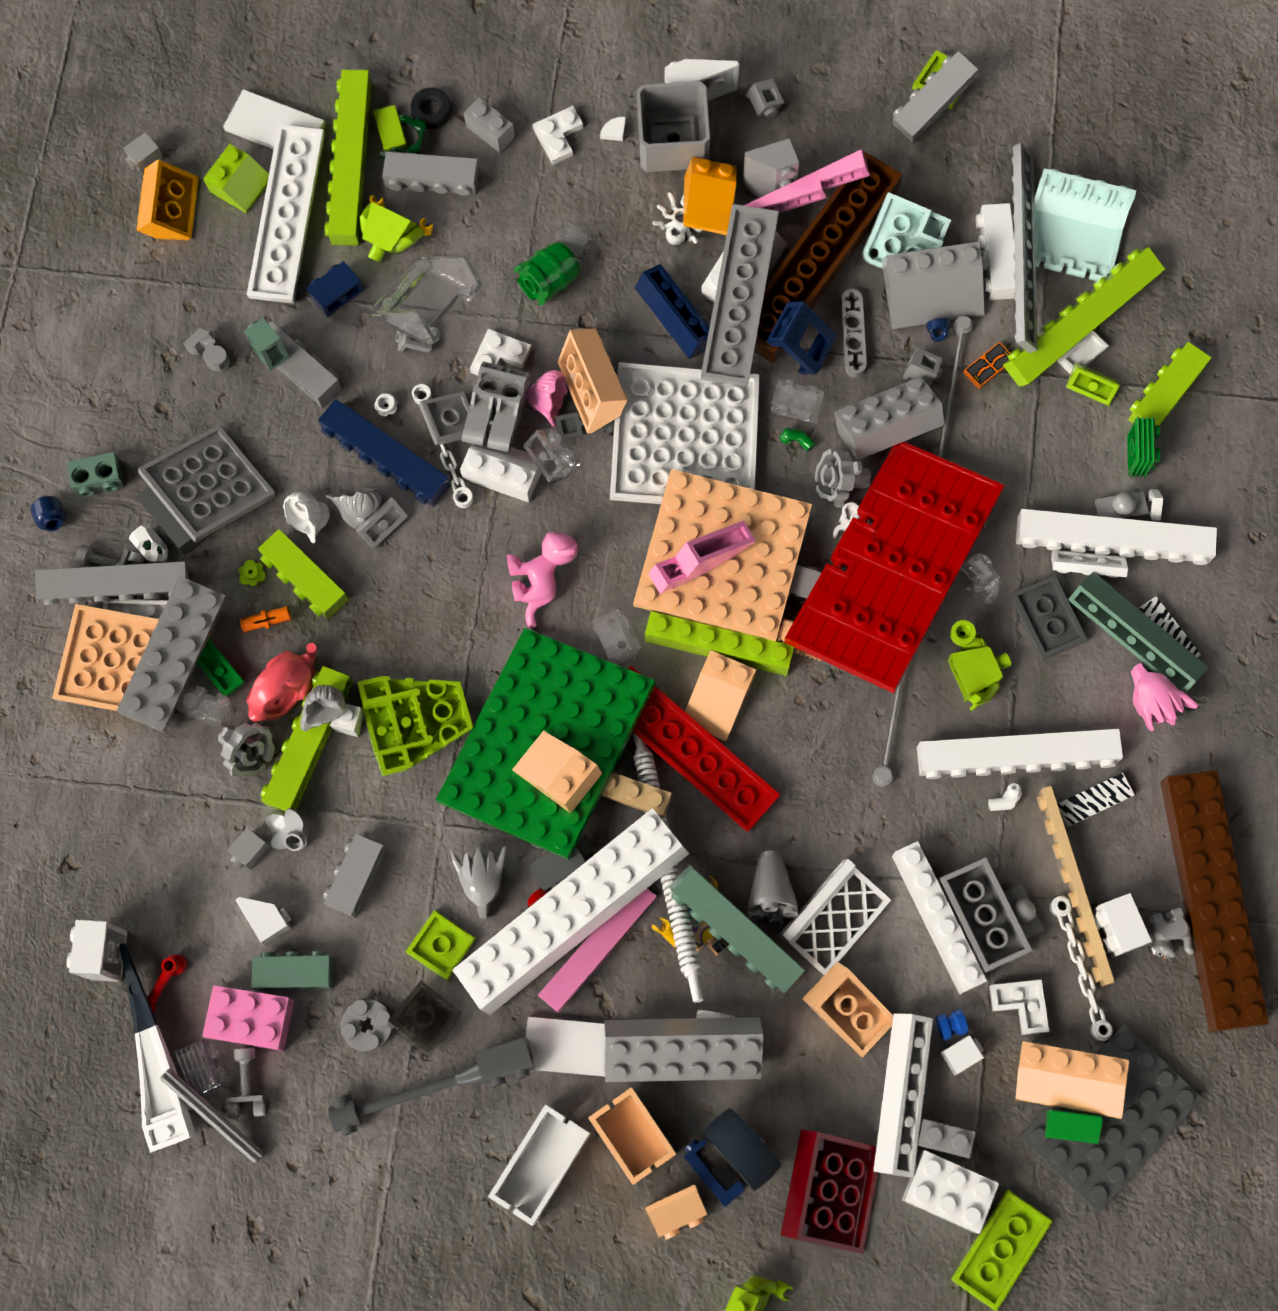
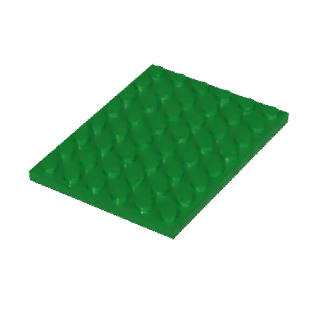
(552, 691)

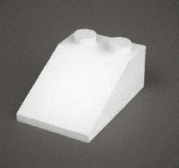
(717, 75)

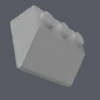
(770, 168)

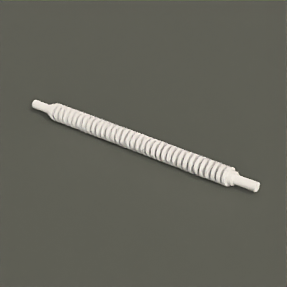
(678, 915)

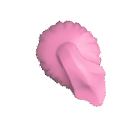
(548, 394)

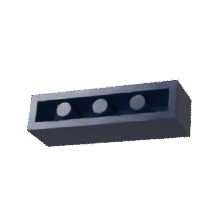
(673, 310)

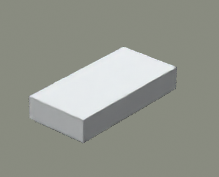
(1083, 352)

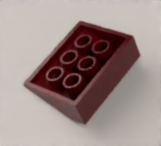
(830, 1191)

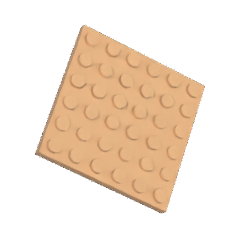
(746, 590)

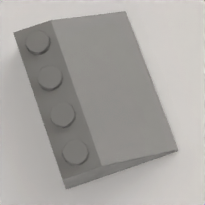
(934, 284)

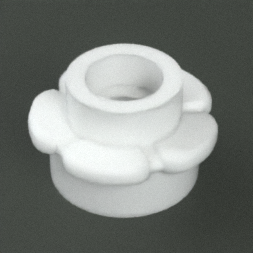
(385, 399)

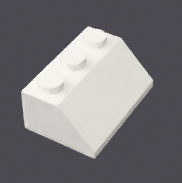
(501, 471)

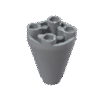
(771, 891)

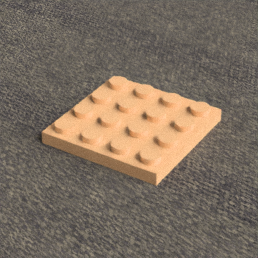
(101, 656)

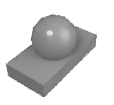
(1123, 505)
(1024, 911)

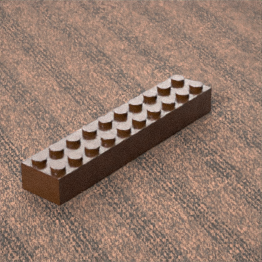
(825, 247)
(1213, 902)

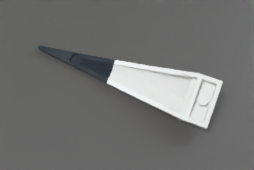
(163, 1112)

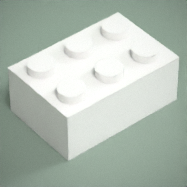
(96, 950)
(950, 1192)

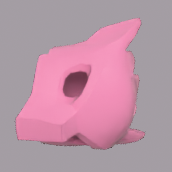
(1157, 697)

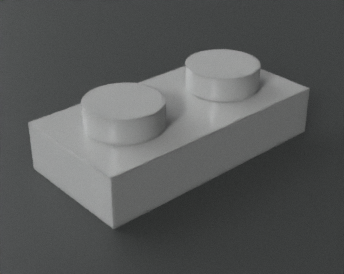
(382, 523)

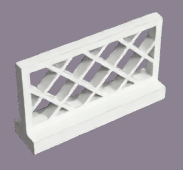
(823, 898)

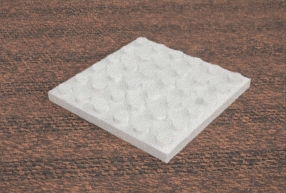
(681, 426)

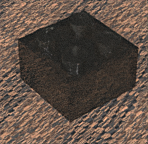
(424, 1019)

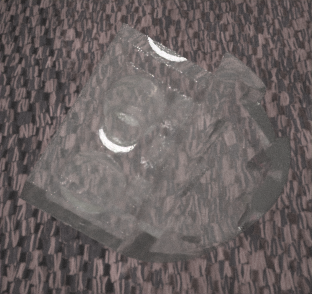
(984, 578)

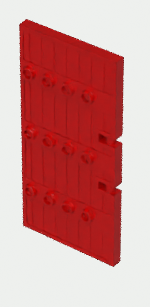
(897, 568)

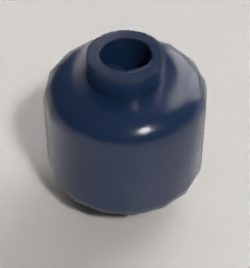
(48, 513)

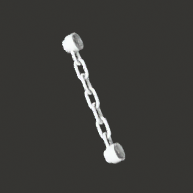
(462, 491)
(1094, 1030)

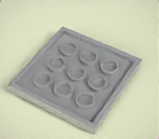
(206, 483)

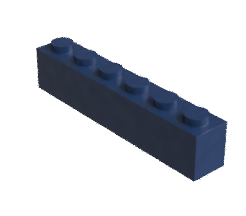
(383, 452)

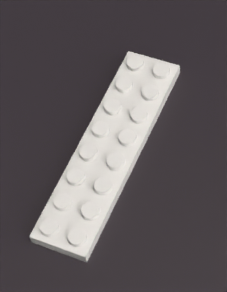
(285, 214)

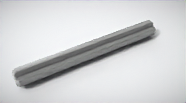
(211, 1115)

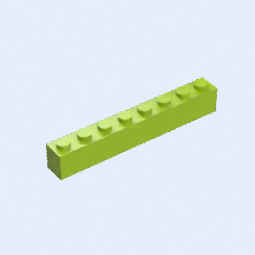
(349, 157)
(1085, 315)

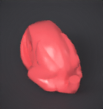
(282, 684)

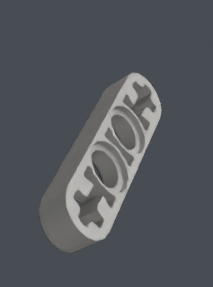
(853, 333)

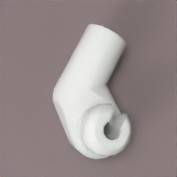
(1008, 800)

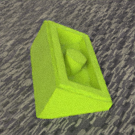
(1092, 384)

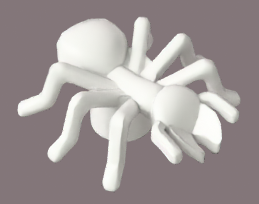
(675, 230)

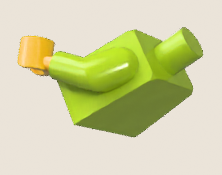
(389, 230)

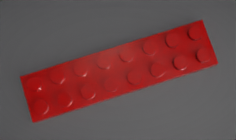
(703, 760)

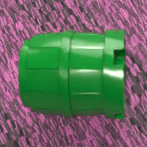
(547, 272)

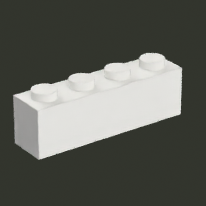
(998, 250)

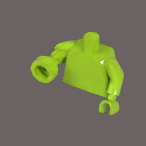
(976, 667)
(755, 1294)

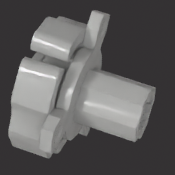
(839, 476)
(243, 747)

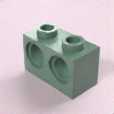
(266, 343)
(95, 468)

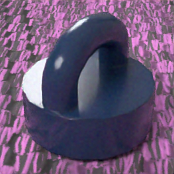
(938, 325)

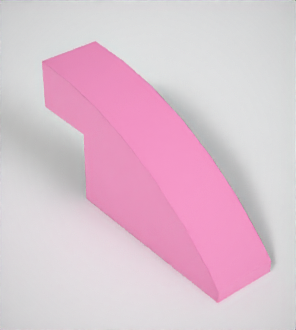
(701, 556)

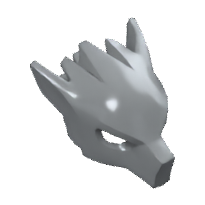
(480, 878)

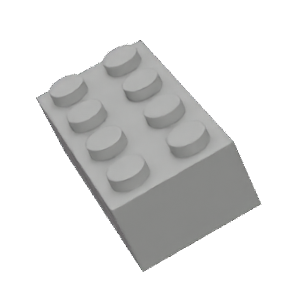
(889, 418)
(984, 915)

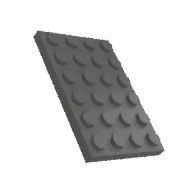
(1152, 1109)

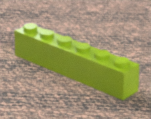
(703, 638)
(301, 751)

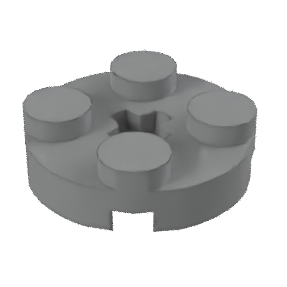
(352, 1030)

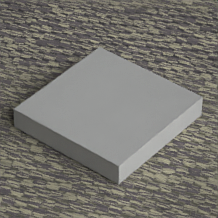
(446, 416)

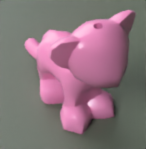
(556, 550)

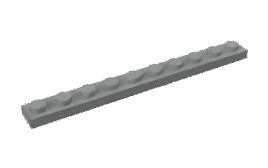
(1024, 249)

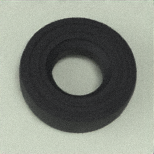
(431, 94)

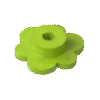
(257, 573)

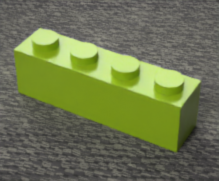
(1172, 384)
(303, 574)

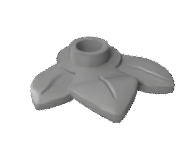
(284, 828)

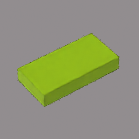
(389, 128)

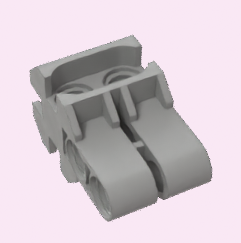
(486, 405)

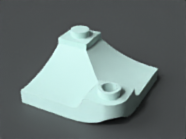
(903, 229)

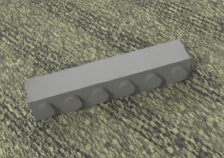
(107, 582)

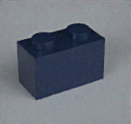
(335, 288)

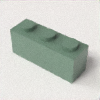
(292, 971)

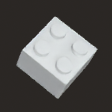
(1120, 926)

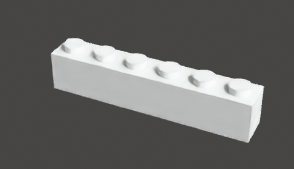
(938, 918)
(903, 1095)

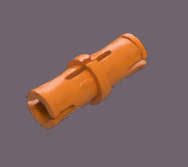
(281, 615)

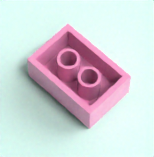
(248, 1018)

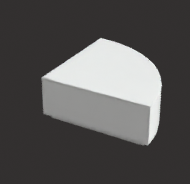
(614, 129)
(1157, 502)

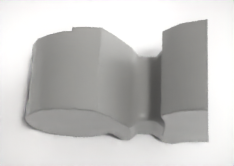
(213, 355)

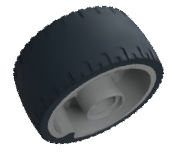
(742, 1149)

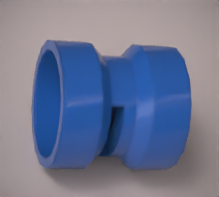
(950, 1025)

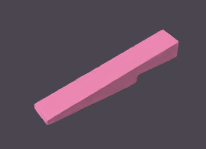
(813, 186)
(593, 952)

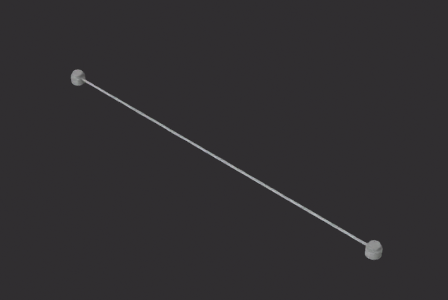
(962, 327)

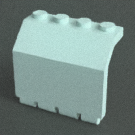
(1079, 223)

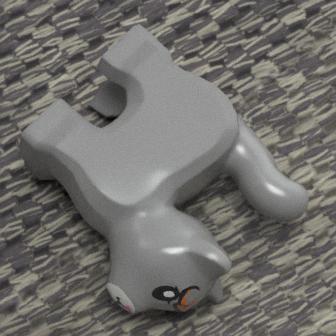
(1174, 929)

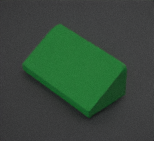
(1073, 1126)

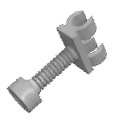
(85, 555)
(244, 1057)

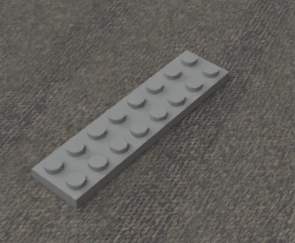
(739, 295)

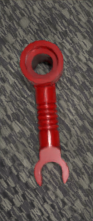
(179, 966)

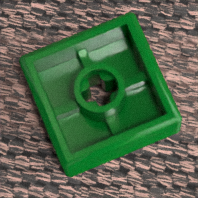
(1142, 447)

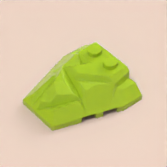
(412, 719)

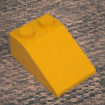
(708, 195)

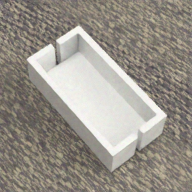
(539, 1165)

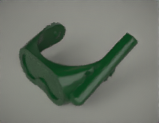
(419, 126)

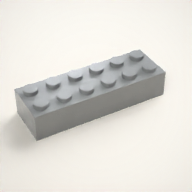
(171, 654)
(683, 1049)

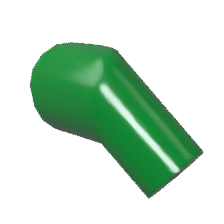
(797, 435)

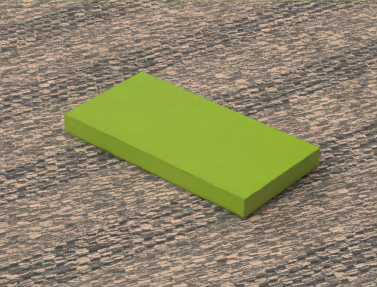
(1001, 1250)

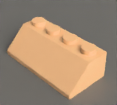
(591, 379)
(1072, 1079)

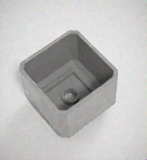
(669, 112)

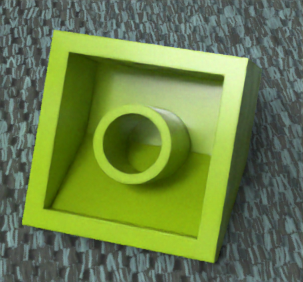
(236, 178)

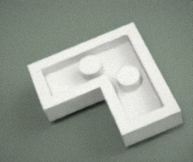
(553, 130)
(500, 348)
(1025, 997)

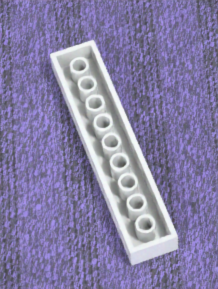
(570, 912)

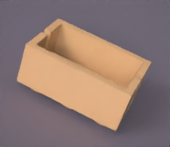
(632, 1136)

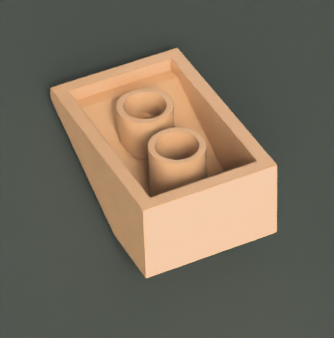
(720, 694)
(558, 771)
(849, 1008)
(676, 1211)

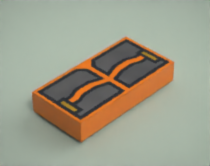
(987, 365)

